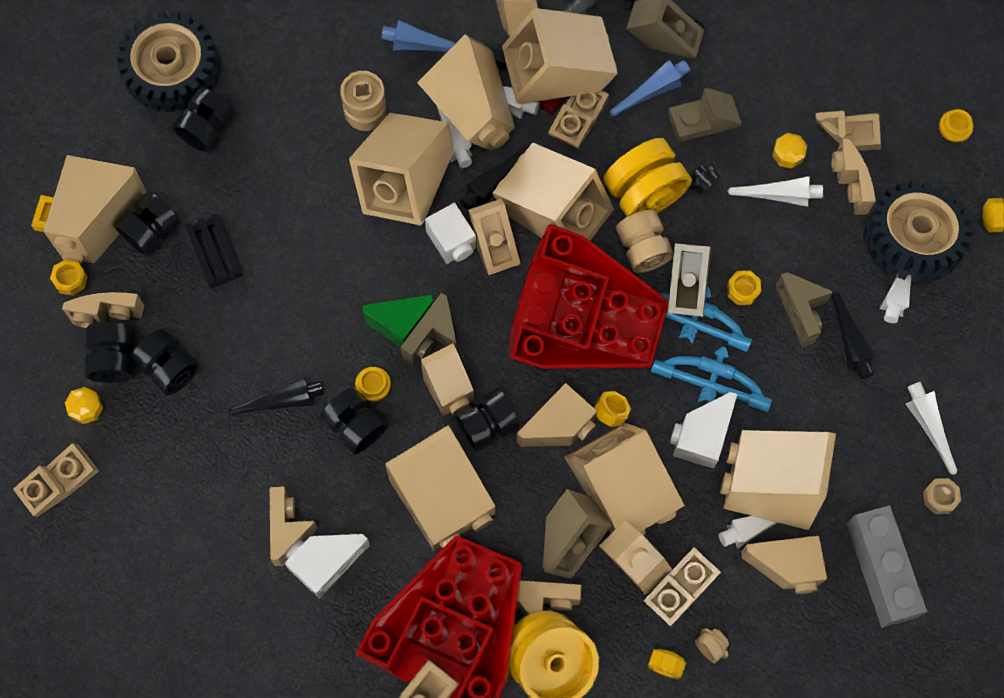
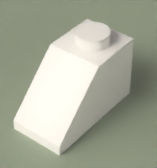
(704, 432)
(324, 559)

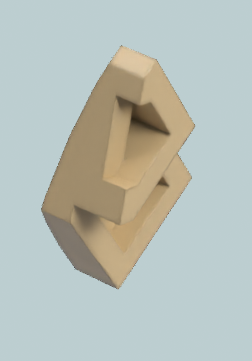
(860, 129)

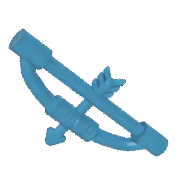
(692, 325)
(710, 387)

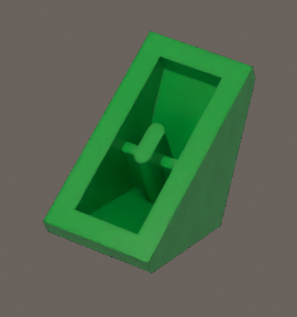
(397, 317)

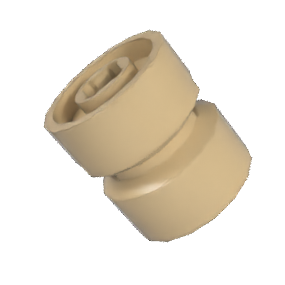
(363, 100)
(643, 237)

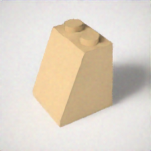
(558, 56)
(471, 93)
(401, 167)
(554, 191)
(88, 204)
(779, 475)
(626, 478)
(441, 489)

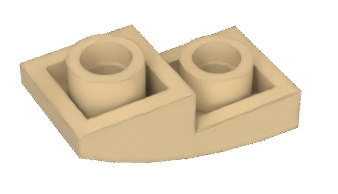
(578, 117)
(853, 171)
(95, 307)
(56, 481)
(682, 586)

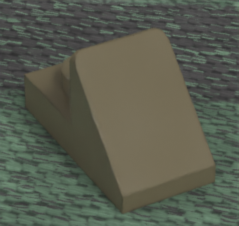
(704, 117)
(798, 299)
(434, 325)

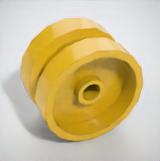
(647, 178)
(552, 657)

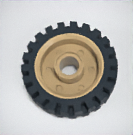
(164, 39)
(926, 254)

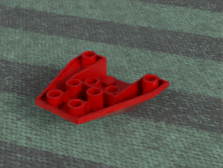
(583, 309)
(455, 616)

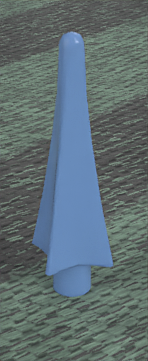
(410, 38)
(662, 81)

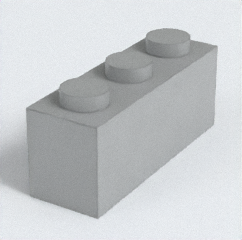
(886, 566)

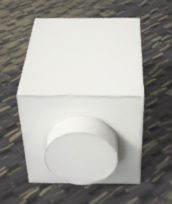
(451, 234)

